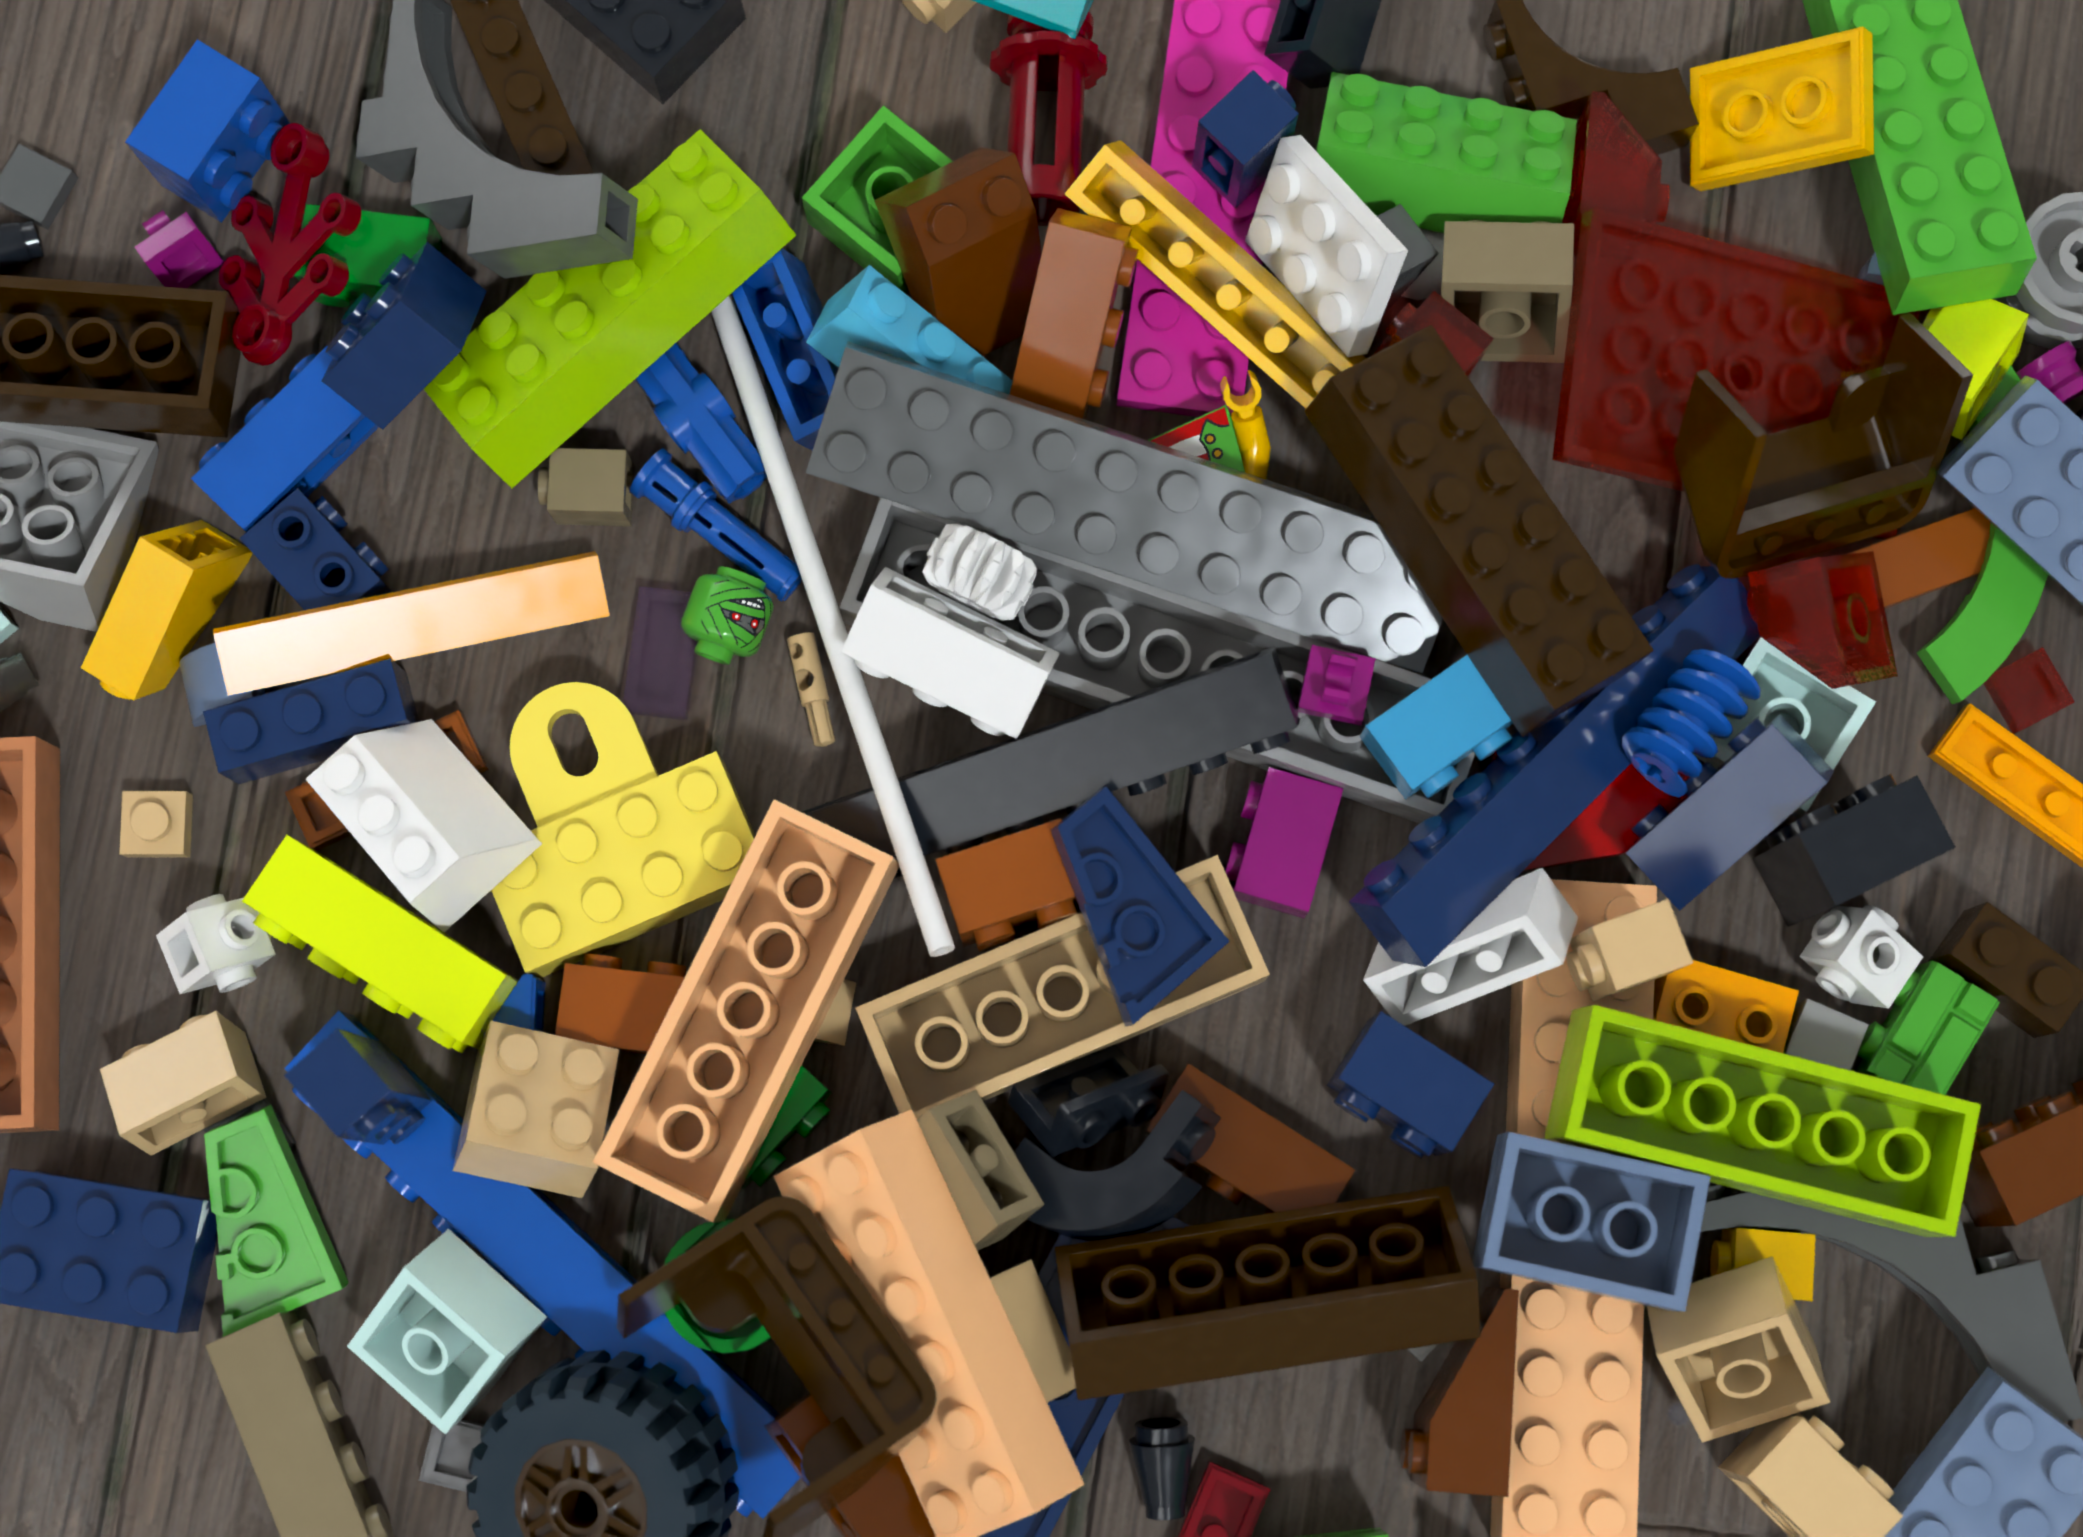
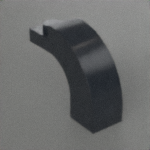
(1132, 1194)

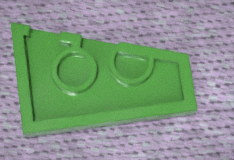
(267, 1225)

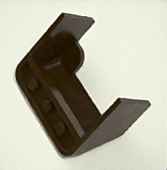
(1825, 481)
(826, 1325)

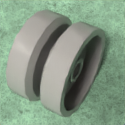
(2055, 283)

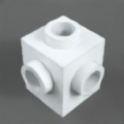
(215, 945)
(1860, 955)

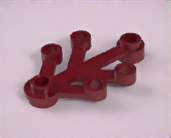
(266, 320)

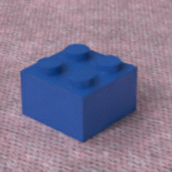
(208, 131)

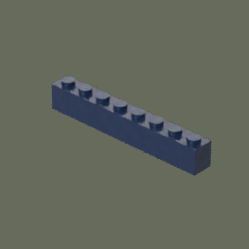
(1540, 780)

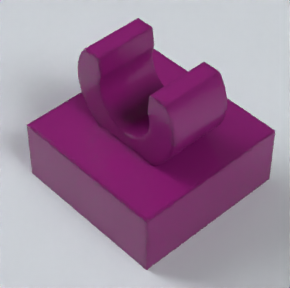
(177, 250)
(1336, 685)

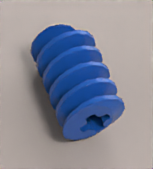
(1685, 717)

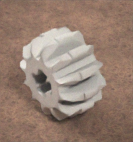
(980, 571)

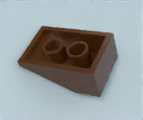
(968, 245)
(1467, 1412)

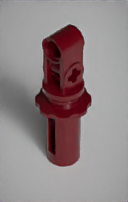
(1048, 61)

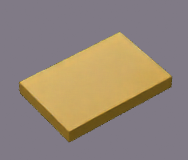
(1782, 110)

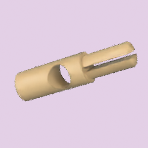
(814, 698)

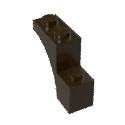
(1553, 80)

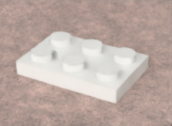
(1325, 245)

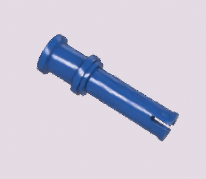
(695, 509)

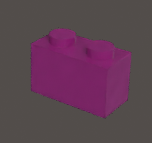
(1284, 843)

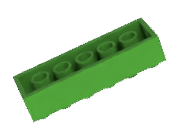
(1938, 175)

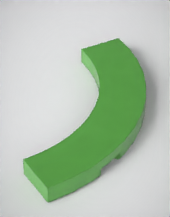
(1995, 610)

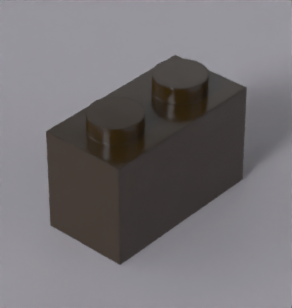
(2025, 975)

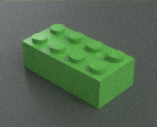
(1446, 153)

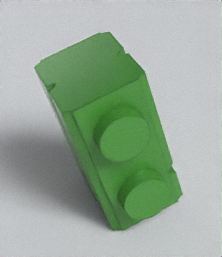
(1927, 1030)

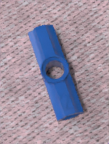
(702, 424)

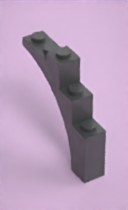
(514, 216)
(1994, 1312)

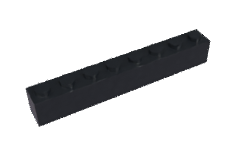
(1072, 759)

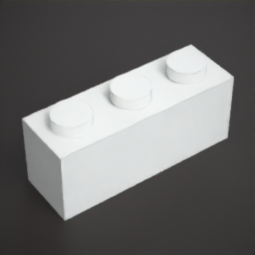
(949, 654)
(1508, 942)

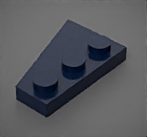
(1134, 905)

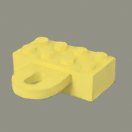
(617, 843)

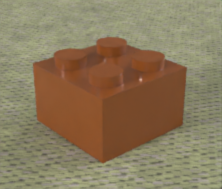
(1007, 886)

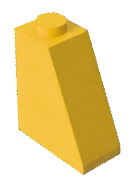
(163, 606)

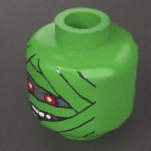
(727, 615)

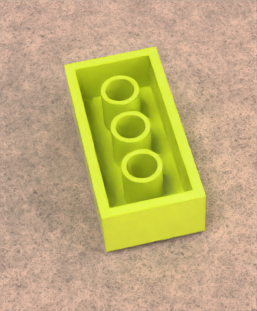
(374, 938)

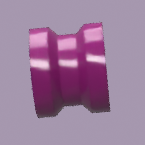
(2057, 372)

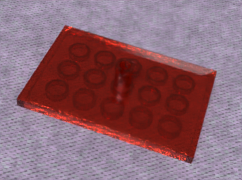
(1672, 303)

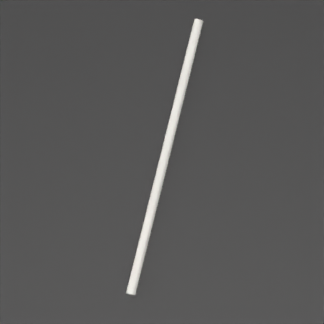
(833, 632)

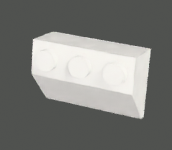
(424, 817)

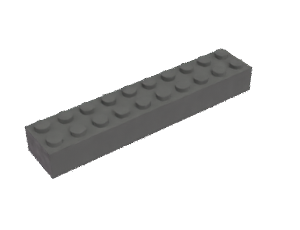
(1121, 505)

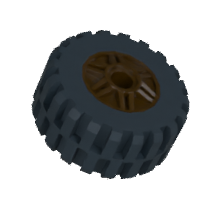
(603, 1455)

